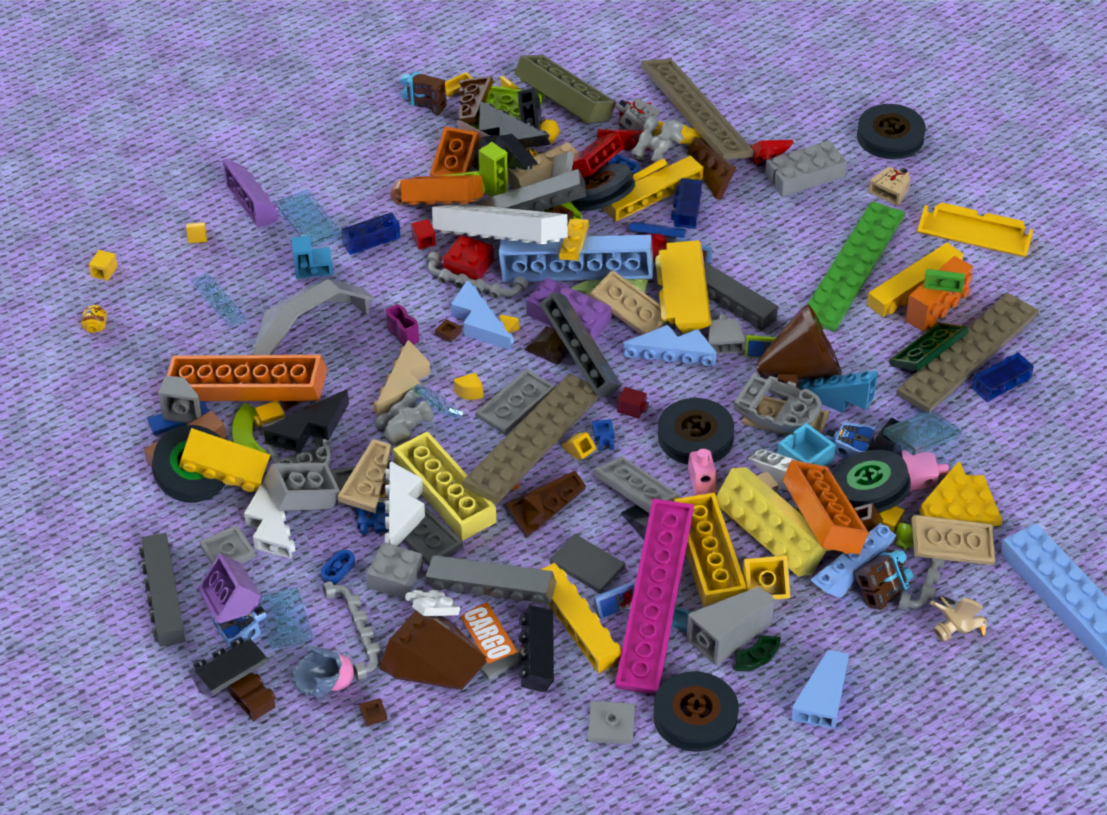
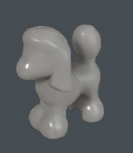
(658, 144)
(403, 418)

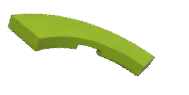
(243, 426)

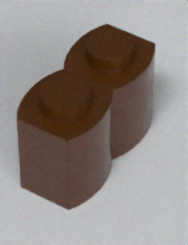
(252, 695)

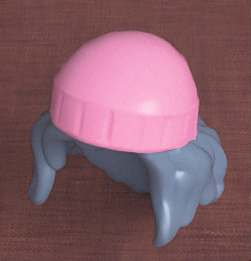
(322, 672)

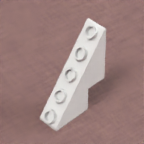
(403, 507)
(271, 531)

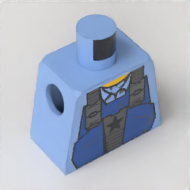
(851, 439)
(243, 627)

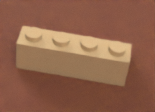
(520, 178)

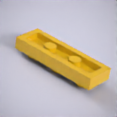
(573, 244)

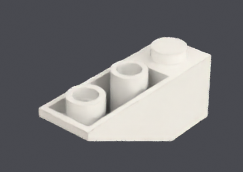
(773, 463)

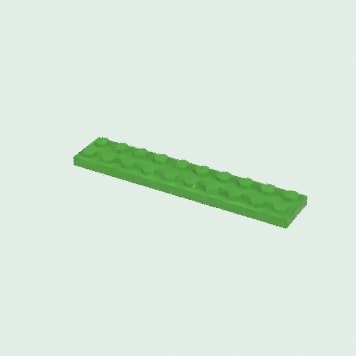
(854, 264)

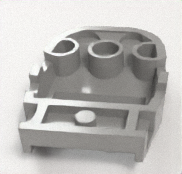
(800, 407)
(318, 455)

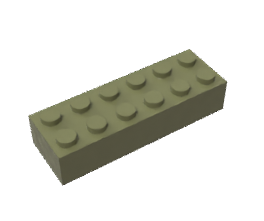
(565, 88)

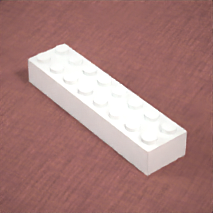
(500, 223)

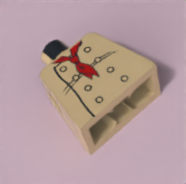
(890, 185)

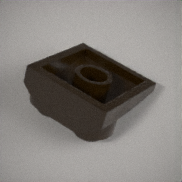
(548, 346)

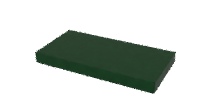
(928, 346)

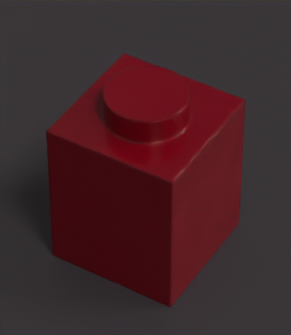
(632, 402)

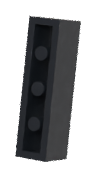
(536, 648)

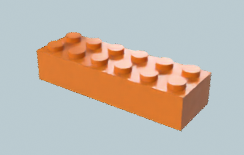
(825, 507)

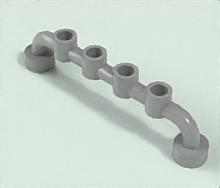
(444, 275)
(927, 590)
(365, 634)

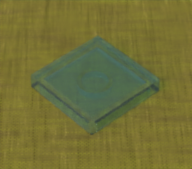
(438, 401)

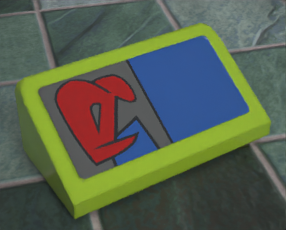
(757, 345)

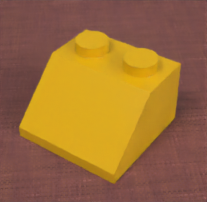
(769, 574)

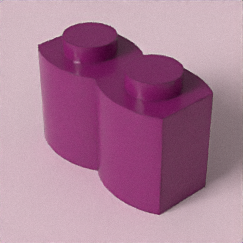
(402, 324)

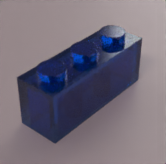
(687, 203)
(370, 233)
(1002, 377)

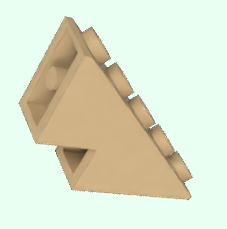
(404, 377)

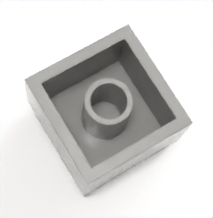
(394, 570)

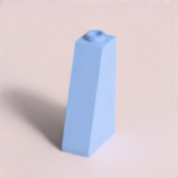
(823, 692)

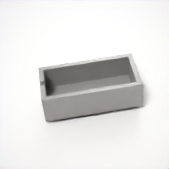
(805, 168)

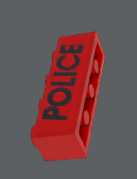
(597, 154)

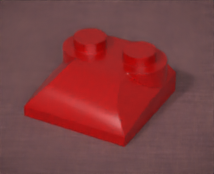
(769, 149)

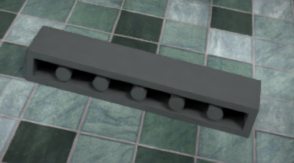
(542, 194)
(739, 298)
(580, 344)
(491, 579)
(163, 590)

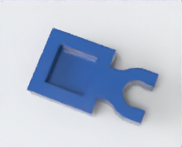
(604, 433)

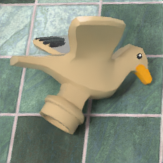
(959, 617)

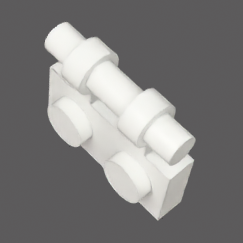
(432, 603)

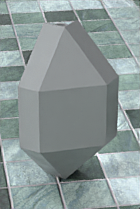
(281, 317)

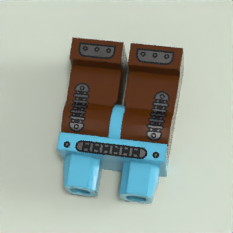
(424, 91)
(884, 578)

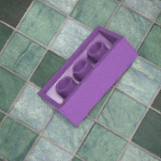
(249, 194)
(229, 590)

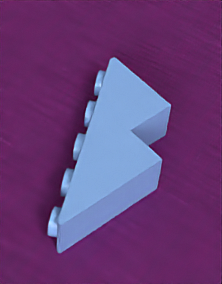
(479, 318)
(666, 346)
(840, 573)

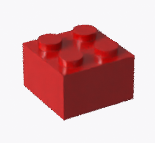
(469, 257)

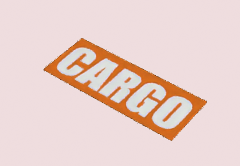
(488, 633)

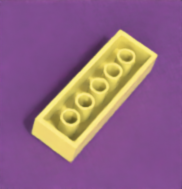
(442, 486)
(770, 520)

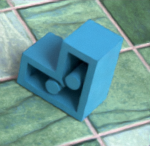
(310, 261)

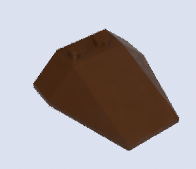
(432, 653)

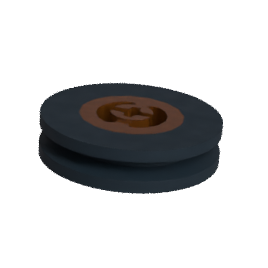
(694, 730)

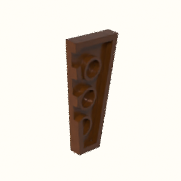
(472, 93)
(716, 169)
(554, 498)

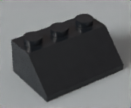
(227, 665)

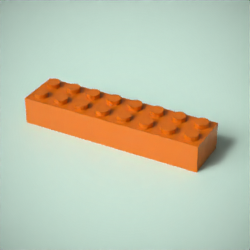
(252, 376)

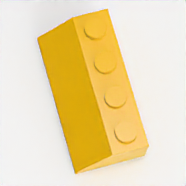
(224, 460)

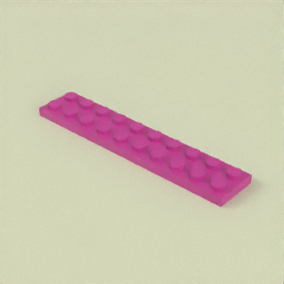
(654, 597)

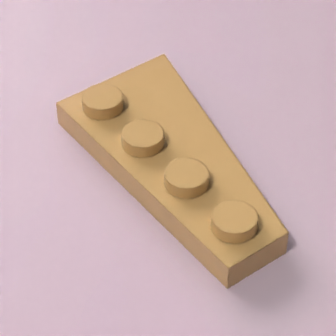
(367, 478)

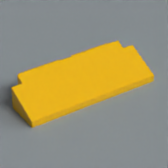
(968, 227)
(684, 286)

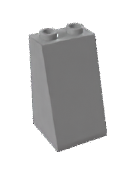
(730, 623)

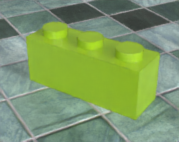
(493, 169)

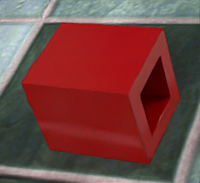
(423, 234)

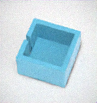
(808, 446)

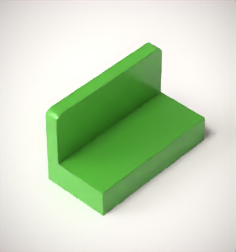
(944, 280)

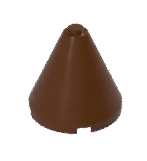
(800, 350)

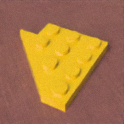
(962, 499)

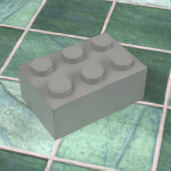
(301, 486)

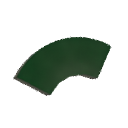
(758, 654)

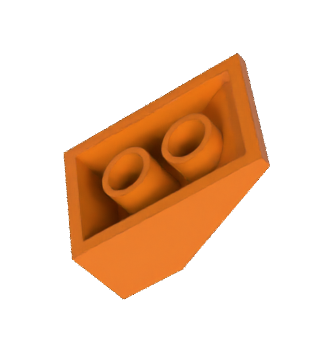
(455, 152)

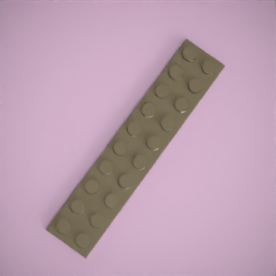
(697, 109)
(957, 363)
(531, 439)

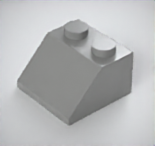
(178, 400)

